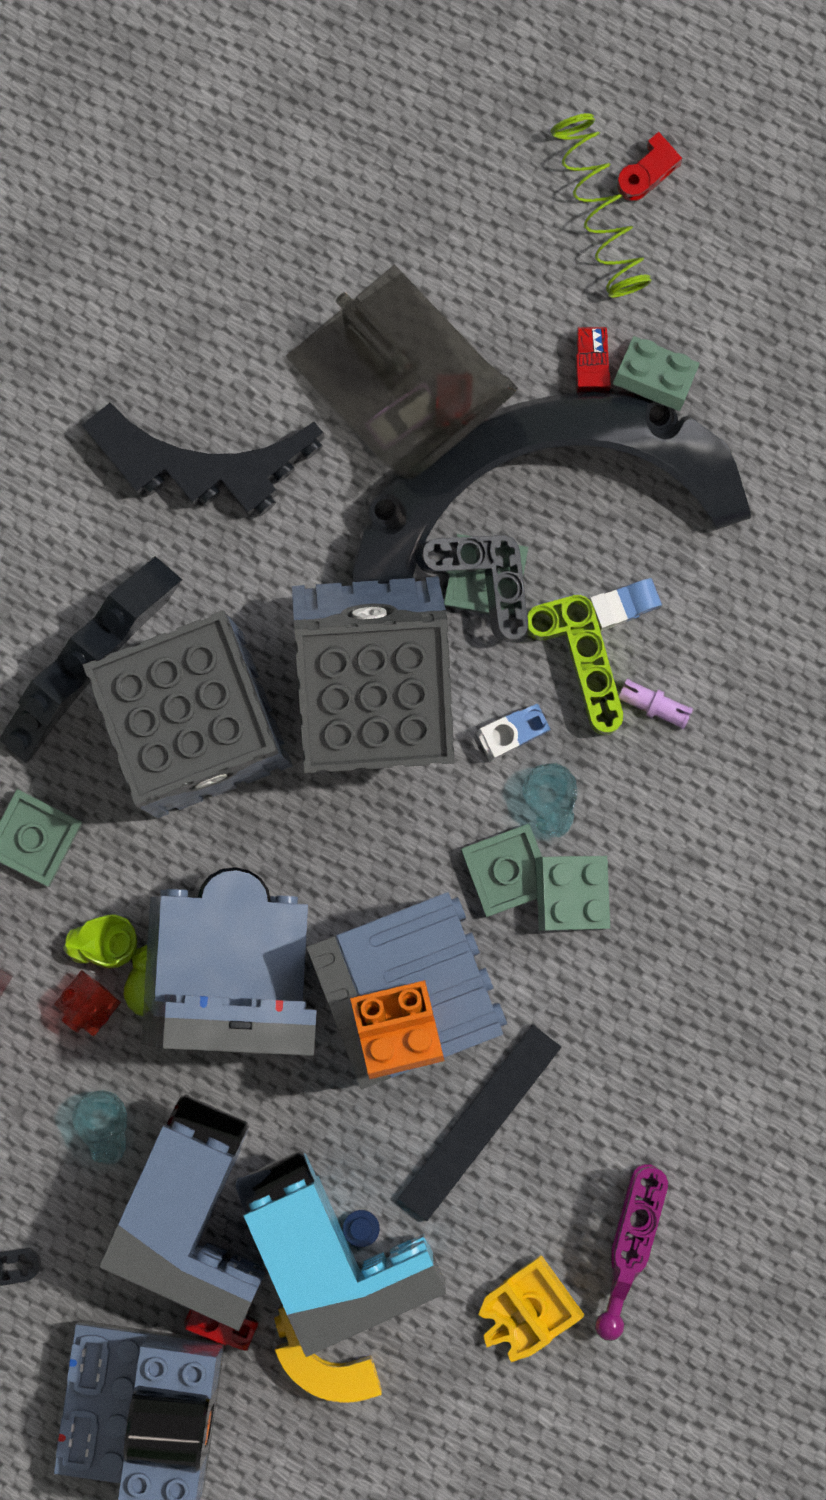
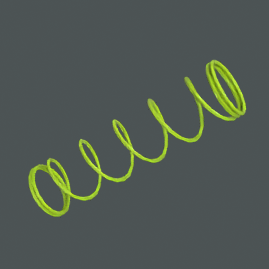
(616, 289)

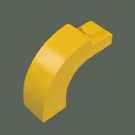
(325, 1379)

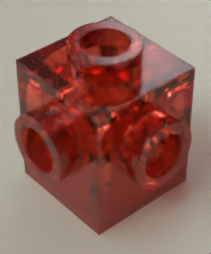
(86, 1004)

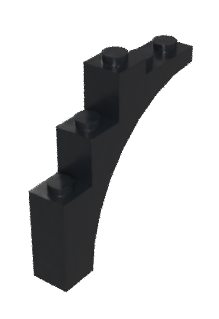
(199, 475)
(64, 680)

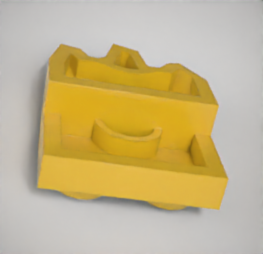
(529, 1310)

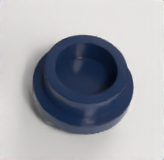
(361, 1228)

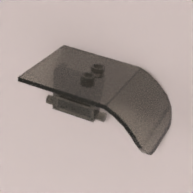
(400, 374)

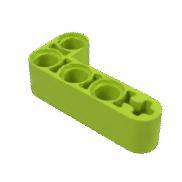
(582, 665)

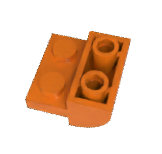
(397, 1029)

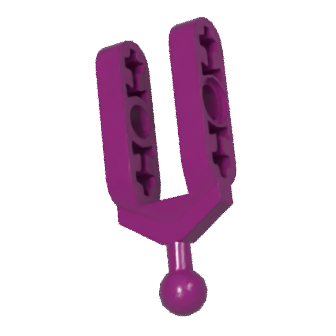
(610, 1324)

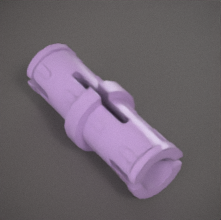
(655, 703)

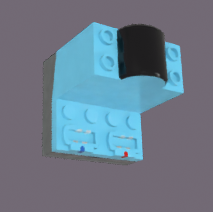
(315, 1266)

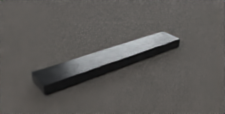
(479, 1122)

